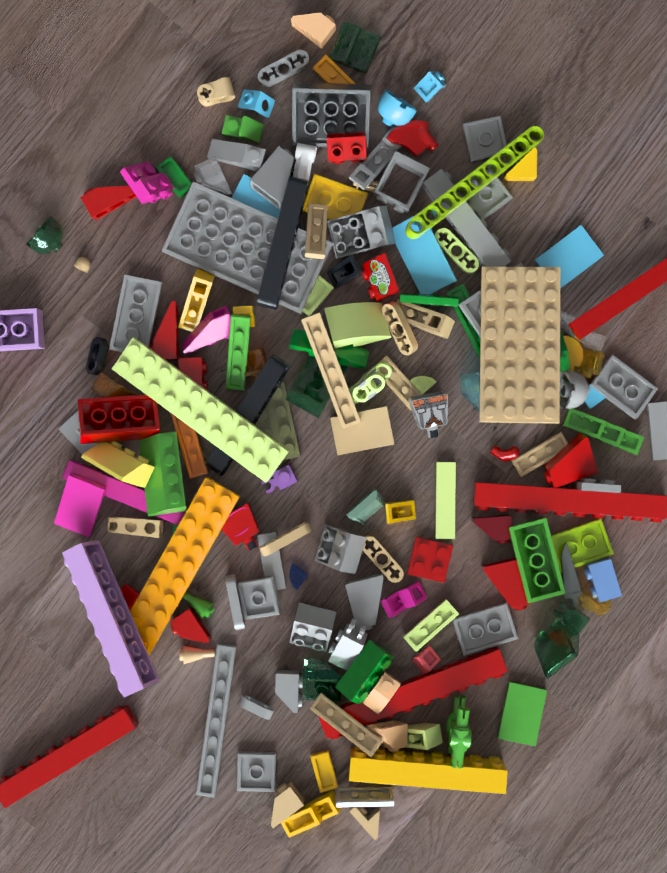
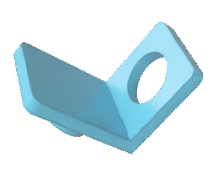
(253, 101)

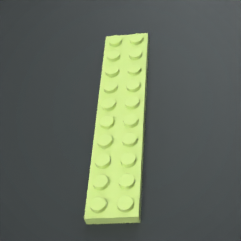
(200, 409)

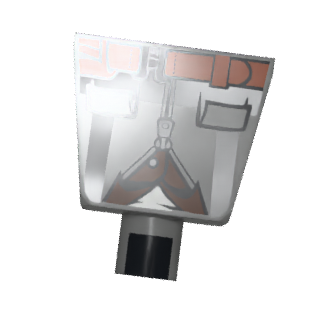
(430, 411)

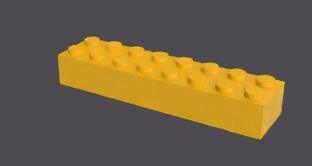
(428, 770)

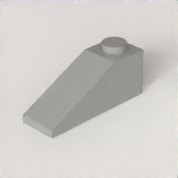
(237, 154)

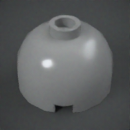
(573, 389)

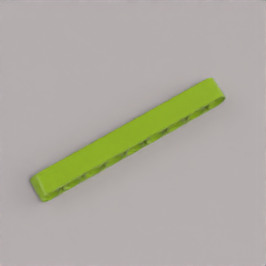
(481, 176)

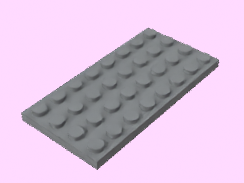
(236, 243)

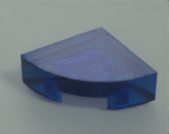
(297, 576)

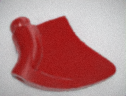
(413, 136)

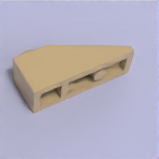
(427, 319)

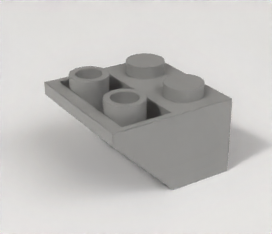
(340, 549)
(312, 627)

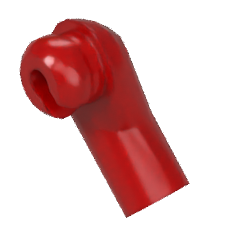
(506, 455)

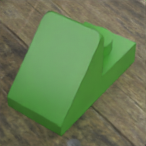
(242, 128)

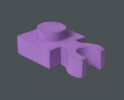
(283, 478)

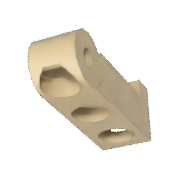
(136, 526)

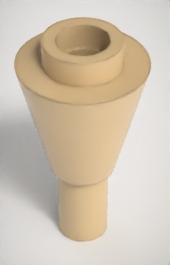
(190, 654)

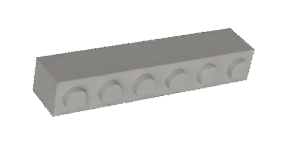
(467, 224)

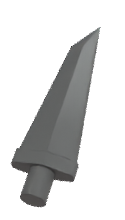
(570, 578)

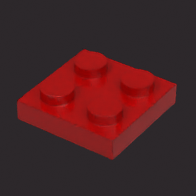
(430, 559)

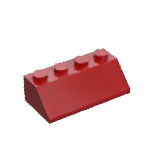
(117, 418)

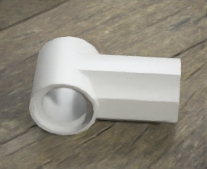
(304, 158)

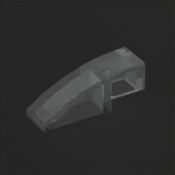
(592, 341)

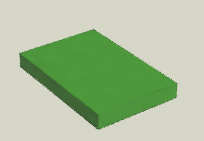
(522, 713)

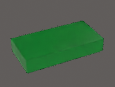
(176, 175)

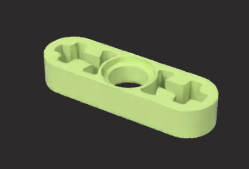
(450, 236)

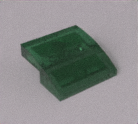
(355, 47)

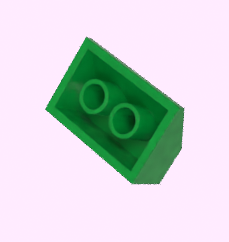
(365, 671)

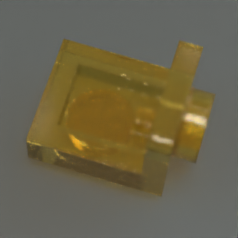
(591, 363)
(589, 605)

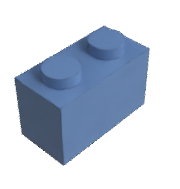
(602, 580)

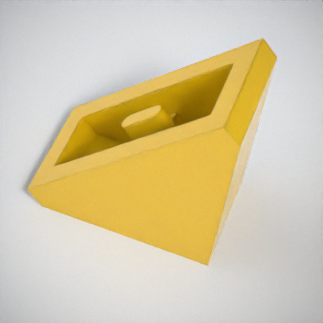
(525, 169)
(400, 511)

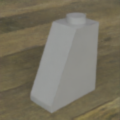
(273, 176)
(365, 598)

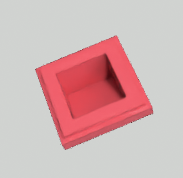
(426, 659)

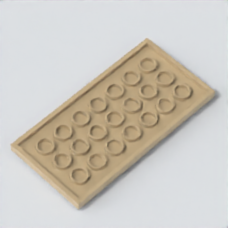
(520, 345)

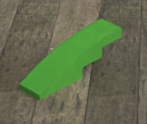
(604, 431)

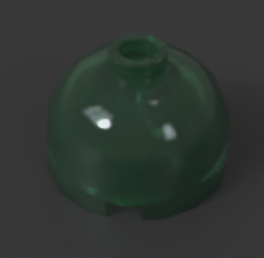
(47, 237)

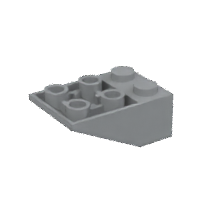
(369, 233)

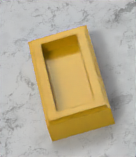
(324, 771)

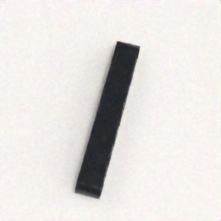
(283, 242)
(253, 406)

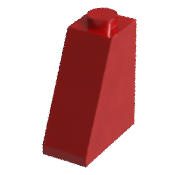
(571, 463)
(508, 581)

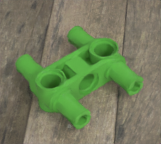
(458, 731)

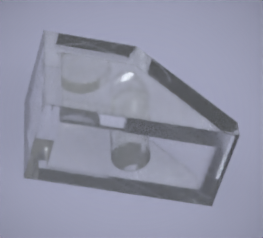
(212, 176)

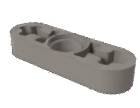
(285, 60)
(235, 603)

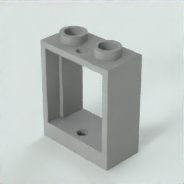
(410, 165)

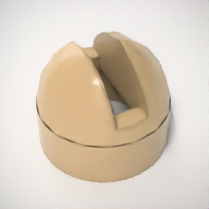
(82, 264)

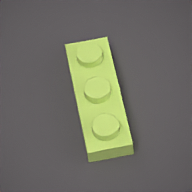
(430, 625)

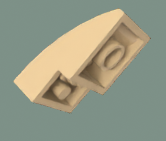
(371, 433)

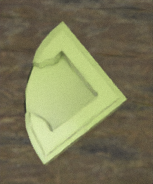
(422, 383)

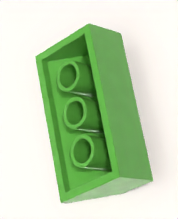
(165, 486)
(536, 559)

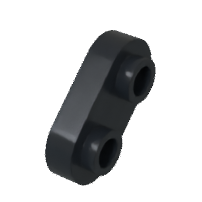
(96, 356)

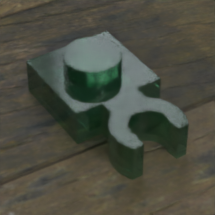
(574, 617)

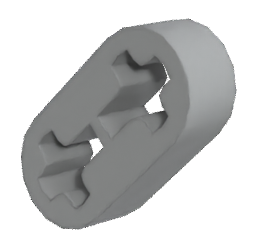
(256, 707)

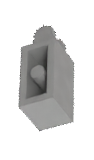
(348, 645)

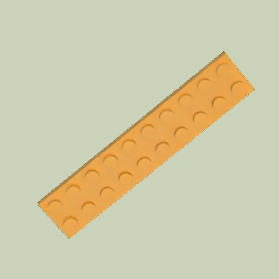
(182, 560)

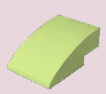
(357, 324)

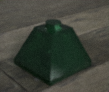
(319, 678)

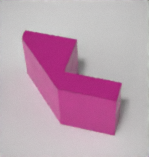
(403, 599)

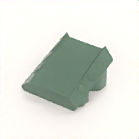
(366, 507)

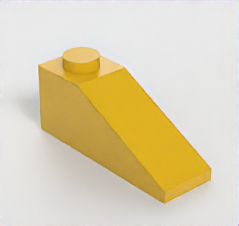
(196, 300)

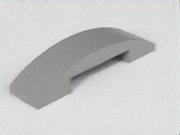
(375, 162)

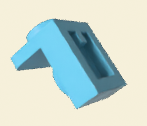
(430, 85)

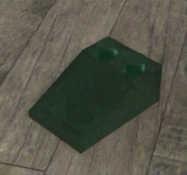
(309, 389)
(556, 646)

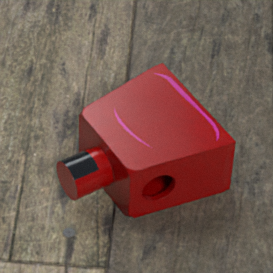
(242, 526)

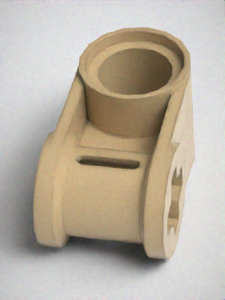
(218, 91)

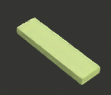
(445, 500)

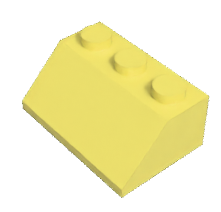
(120, 463)

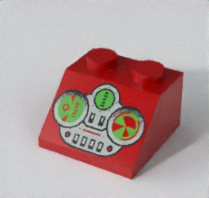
(380, 278)

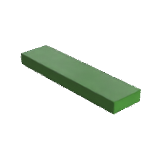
(238, 351)

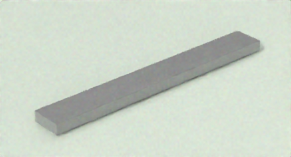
(216, 720)

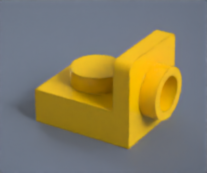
(245, 310)

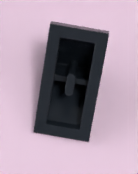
(344, 272)

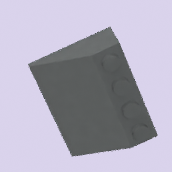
(328, 109)

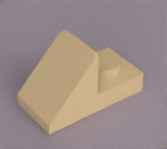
(369, 822)

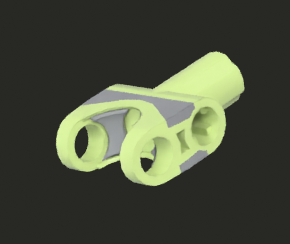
(370, 383)

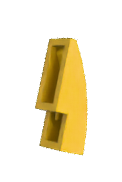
(311, 814)

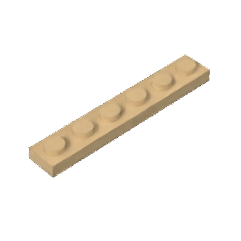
(331, 370)

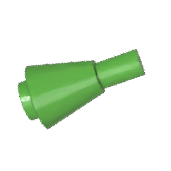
(202, 607)

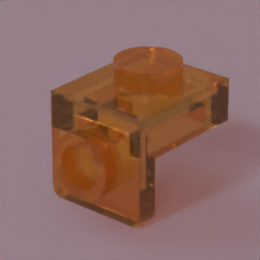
(256, 362)

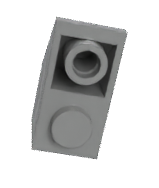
(287, 688)

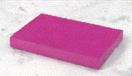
(80, 505)

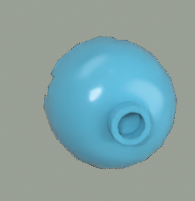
(395, 109)

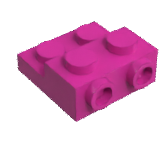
(147, 183)

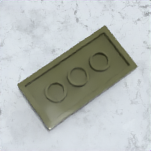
(278, 422)

